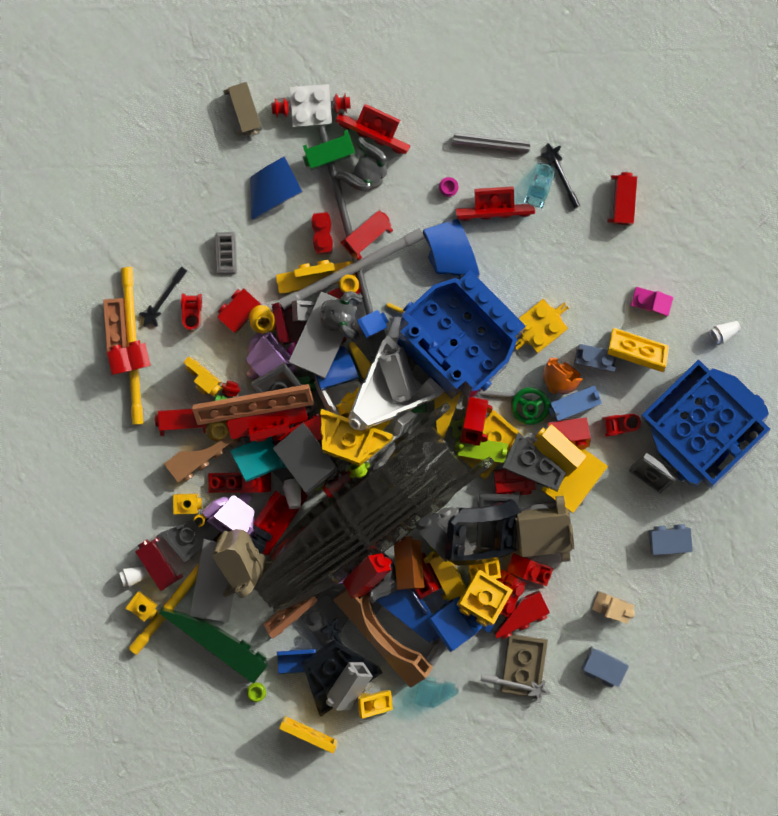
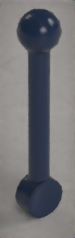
(424, 611)

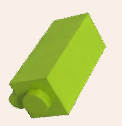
(492, 449)

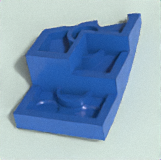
(272, 187)
(450, 249)
(340, 372)

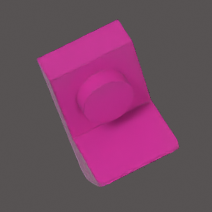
(652, 301)

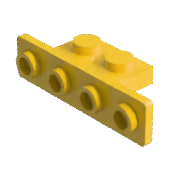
(307, 275)

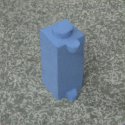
(574, 403)

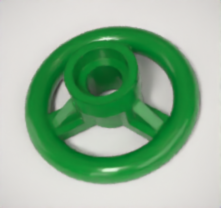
(527, 412)

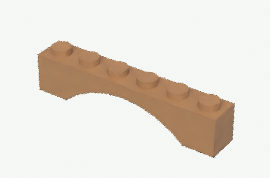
(185, 463)
(406, 662)

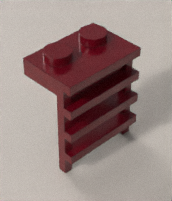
(287, 329)

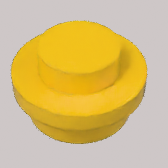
(349, 283)

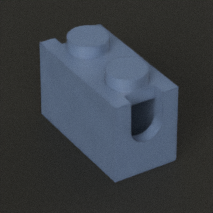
(595, 358)
(670, 540)
(605, 667)

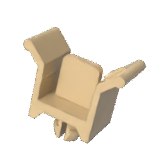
(613, 607)

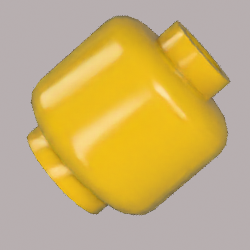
(261, 319)

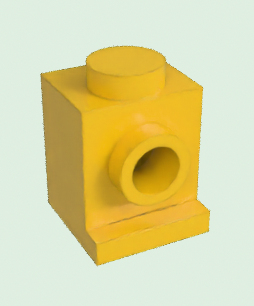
(178, 503)
(141, 599)

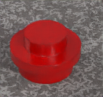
(230, 388)

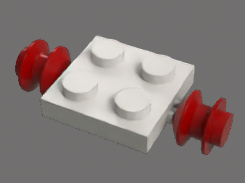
(311, 105)

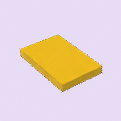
(638, 350)
(497, 430)
(579, 482)
(308, 734)

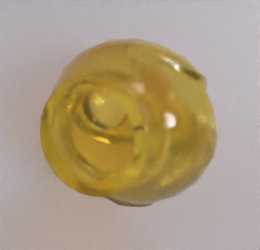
(217, 430)

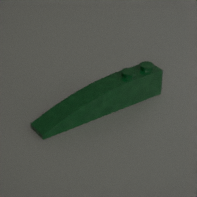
(220, 643)

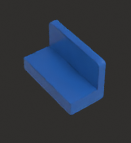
(291, 661)

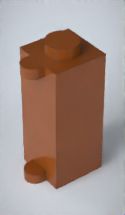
(408, 564)

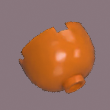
(560, 377)

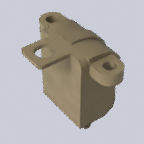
(545, 531)
(238, 562)

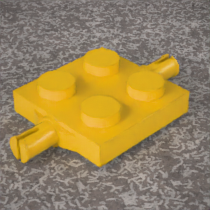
(542, 326)

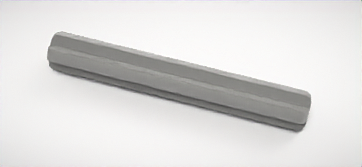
(491, 142)

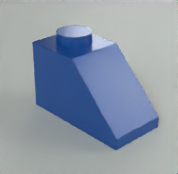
(373, 323)

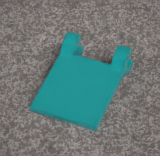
(257, 459)

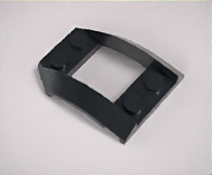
(504, 539)

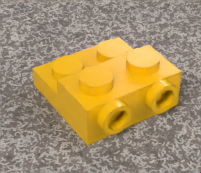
(205, 380)
(484, 598)

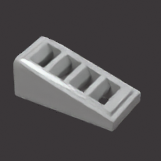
(226, 235)

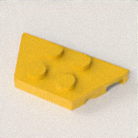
(350, 444)

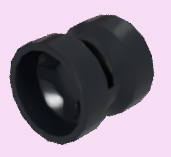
(260, 538)

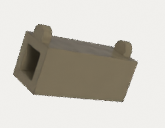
(244, 109)

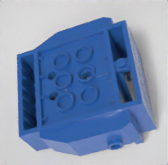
(439, 318)
(688, 442)

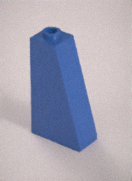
(407, 610)

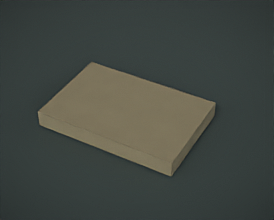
(523, 662)

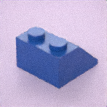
(452, 625)

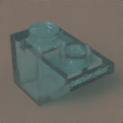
(539, 185)
(434, 693)

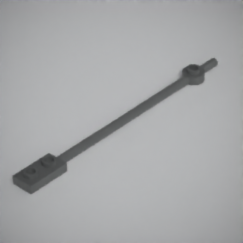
(375, 341)

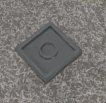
(653, 473)

